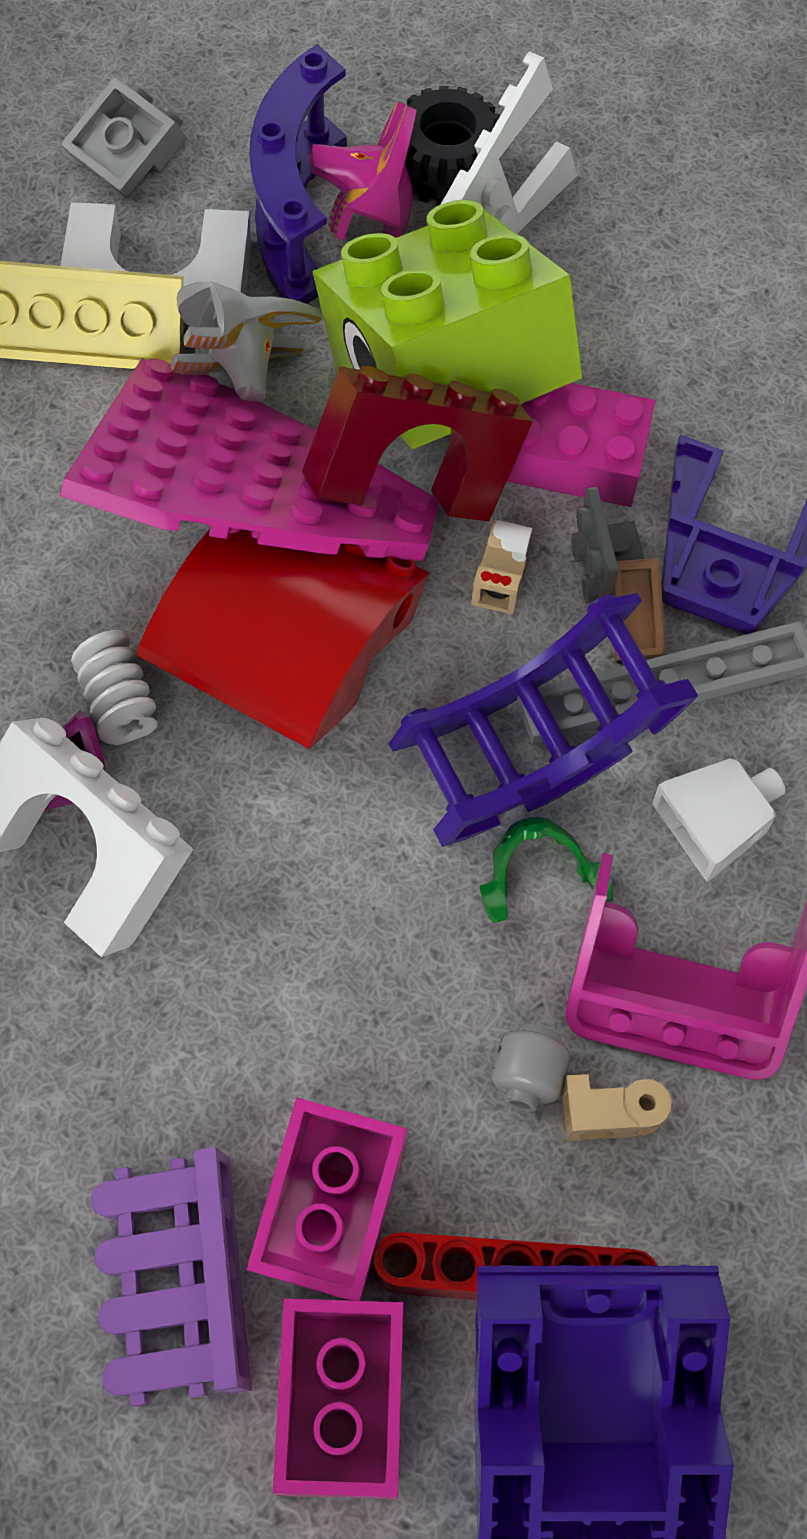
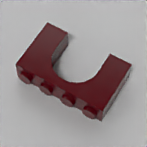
(375, 408)

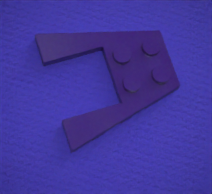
(714, 569)

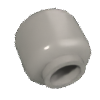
(530, 1067)

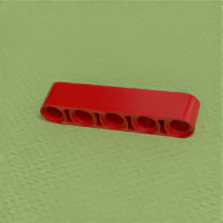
(432, 1249)

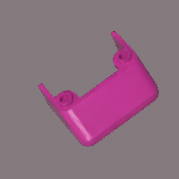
(680, 1006)

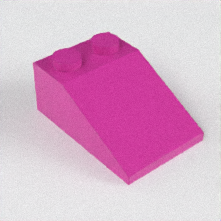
(328, 1199)

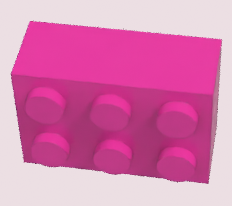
(585, 441)
(339, 1399)

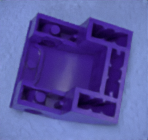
(601, 1402)

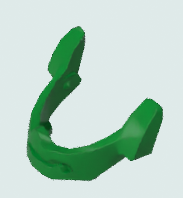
(495, 892)

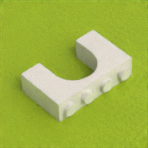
(222, 258)
(134, 847)

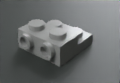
(125, 136)

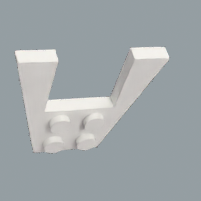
(486, 180)

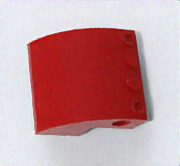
(280, 627)

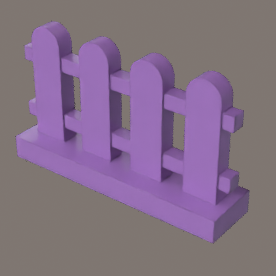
(216, 1301)

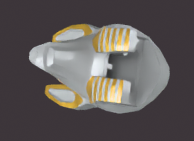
(237, 334)

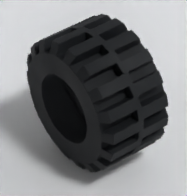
(445, 138)

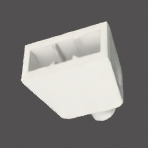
(718, 812)

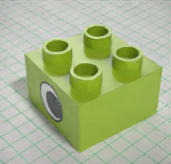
(452, 306)

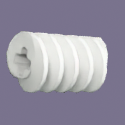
(114, 687)

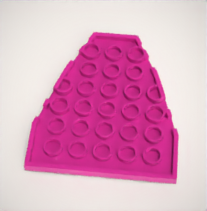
(205, 456)

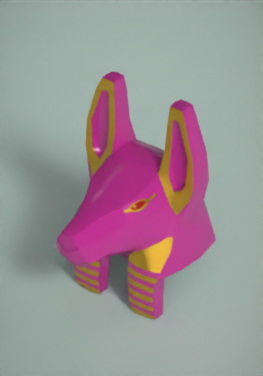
(370, 177)

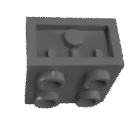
(601, 546)

